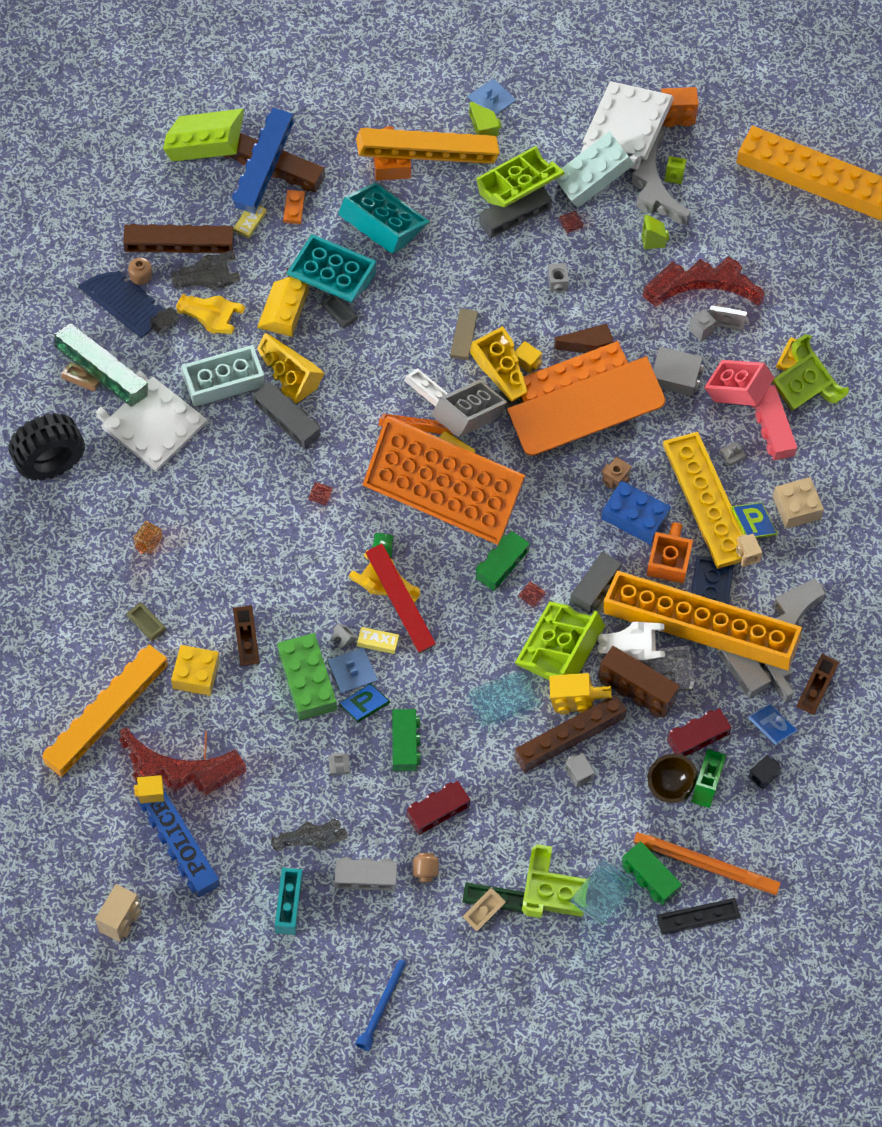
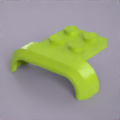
(807, 378)
(546, 889)

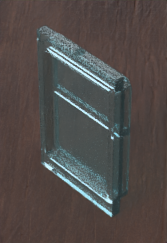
(503, 697)
(602, 892)

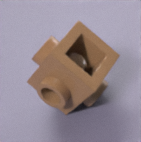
(615, 472)

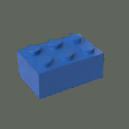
(636, 512)

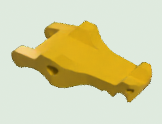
(211, 312)
(371, 582)

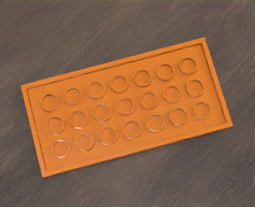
(443, 480)

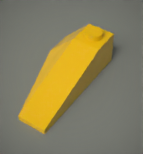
(499, 361)
(294, 371)

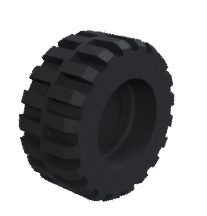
(46, 446)

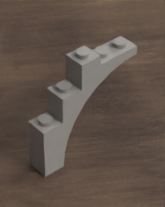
(654, 194)

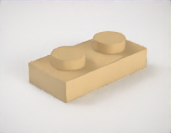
(484, 909)

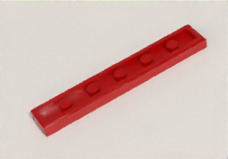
(400, 598)

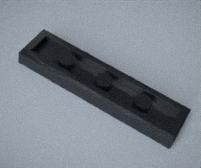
(698, 916)

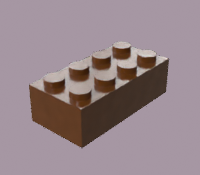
(638, 682)

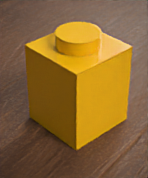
(528, 357)
(149, 789)

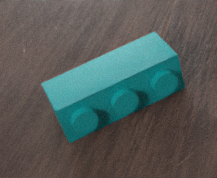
(288, 901)

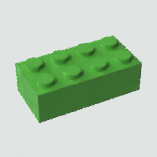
(307, 676)

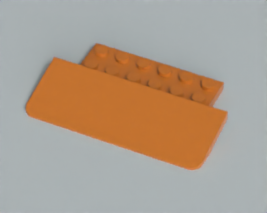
(583, 398)

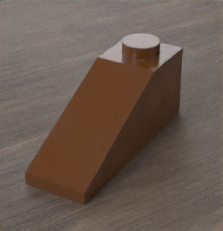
(584, 340)
(246, 635)
(818, 683)

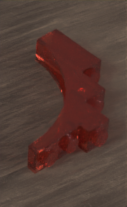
(701, 275)
(208, 773)

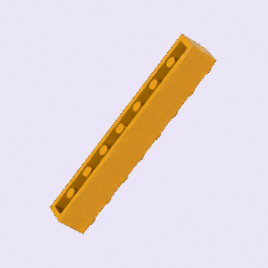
(427, 145)
(105, 710)

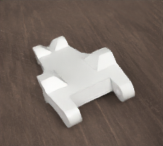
(636, 641)

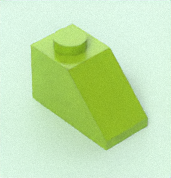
(484, 120)
(654, 233)

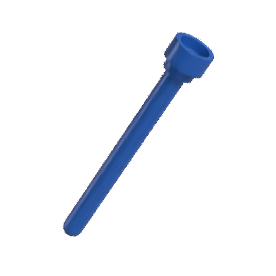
(364, 1040)

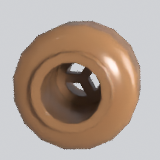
(140, 271)
(425, 867)

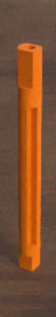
(708, 863)

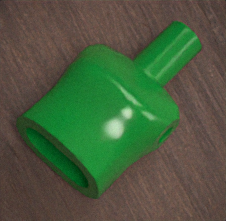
(386, 540)

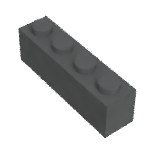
(503, 218)
(286, 414)

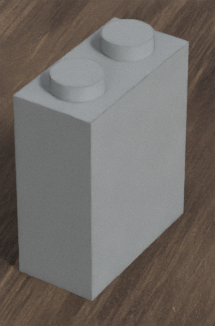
(678, 371)

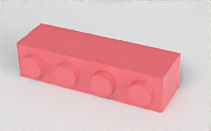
(775, 425)

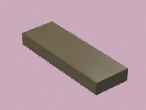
(464, 334)

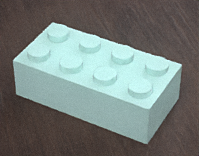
(594, 169)
(223, 375)

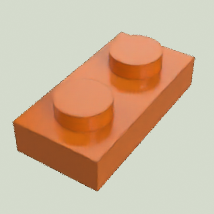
(294, 207)

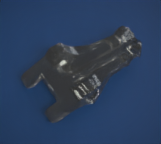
(208, 272)
(312, 835)

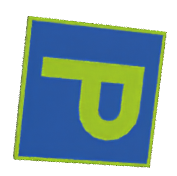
(754, 520)

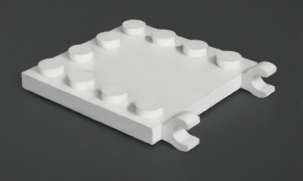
(631, 117)
(155, 425)

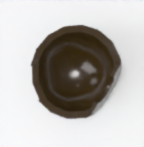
(672, 778)

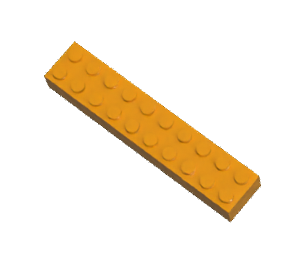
(812, 171)
(703, 620)

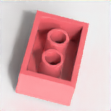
(739, 382)

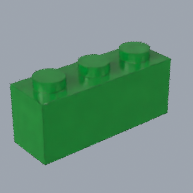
(502, 560)
(405, 740)
(651, 873)

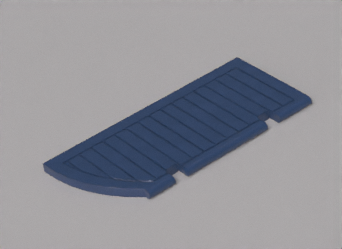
(123, 300)

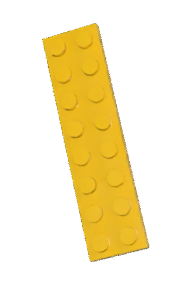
(705, 497)

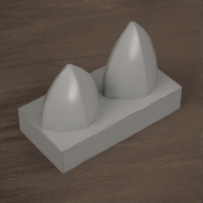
(728, 317)

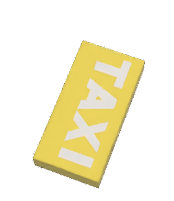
(248, 222)
(377, 640)

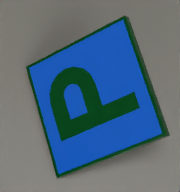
(364, 703)

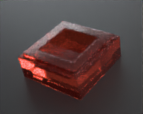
(571, 221)
(320, 493)
(531, 594)

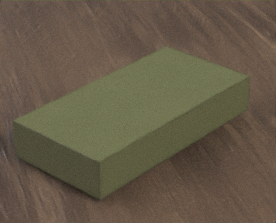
(146, 621)

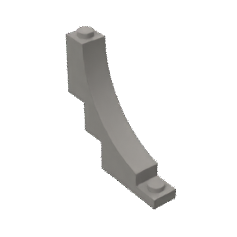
(791, 608)

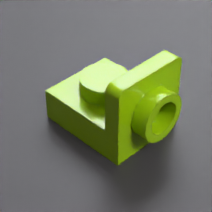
(675, 170)

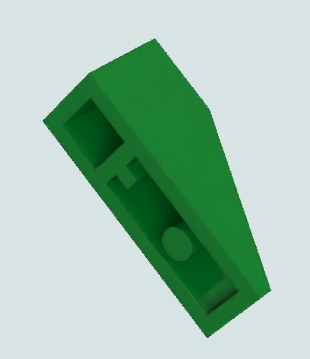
(708, 778)

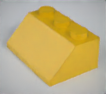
(284, 306)

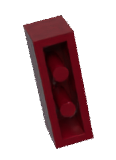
(699, 733)
(438, 807)

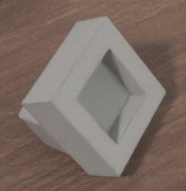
(733, 453)
(345, 633)
(339, 764)

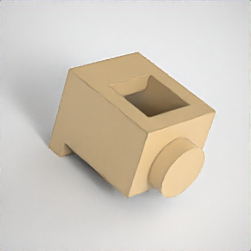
(748, 549)

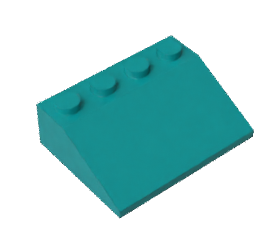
(382, 217)
(333, 268)

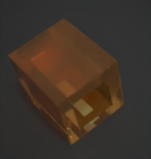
(147, 537)

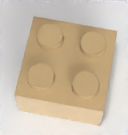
(798, 502)
(118, 913)

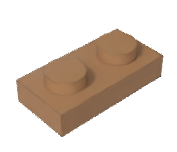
(77, 375)

